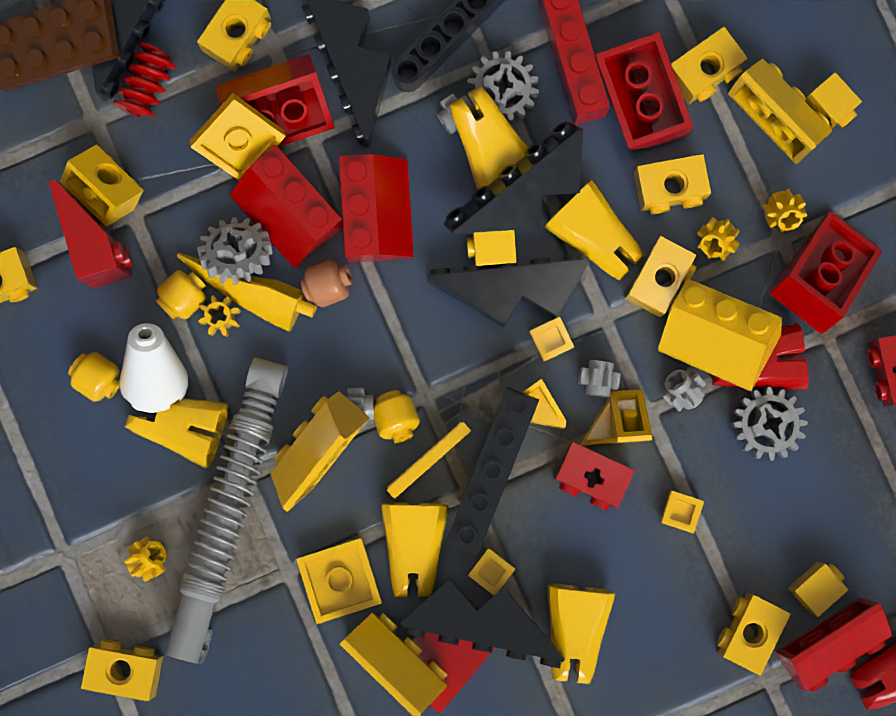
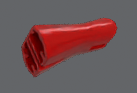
(784, 365)
(879, 668)

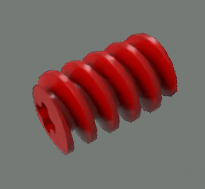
(146, 81)

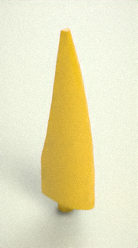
(264, 297)

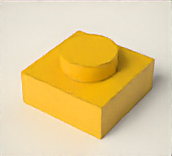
(551, 339)
(681, 511)
(491, 571)

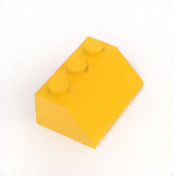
(780, 110)
(720, 334)
(315, 448)
(395, 663)

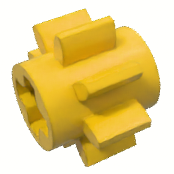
(785, 210)
(718, 238)
(220, 325)
(146, 559)

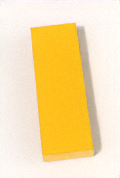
(428, 459)

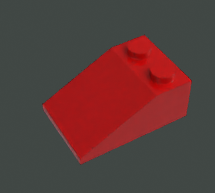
(93, 250)
(826, 273)

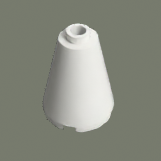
(151, 371)

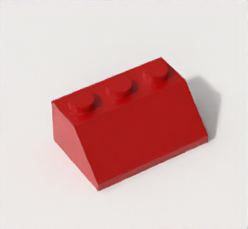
(644, 93)
(285, 95)
(286, 207)
(376, 208)
(835, 644)

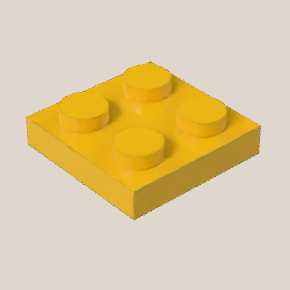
(236, 136)
(339, 581)

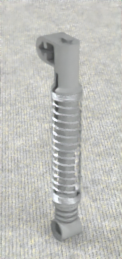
(202, 585)

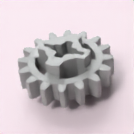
(515, 88)
(235, 250)
(775, 435)

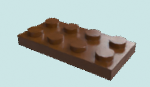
(56, 42)

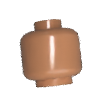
(326, 283)

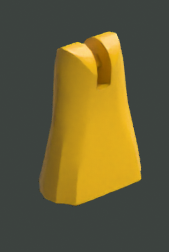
(488, 140)
(596, 231)
(187, 428)
(413, 543)
(578, 627)

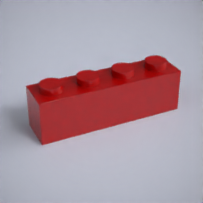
(574, 59)

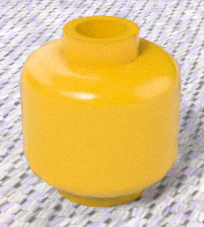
(181, 294)
(94, 376)
(395, 416)

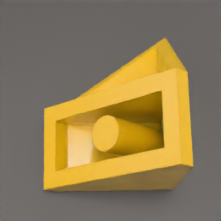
(547, 411)
(620, 420)

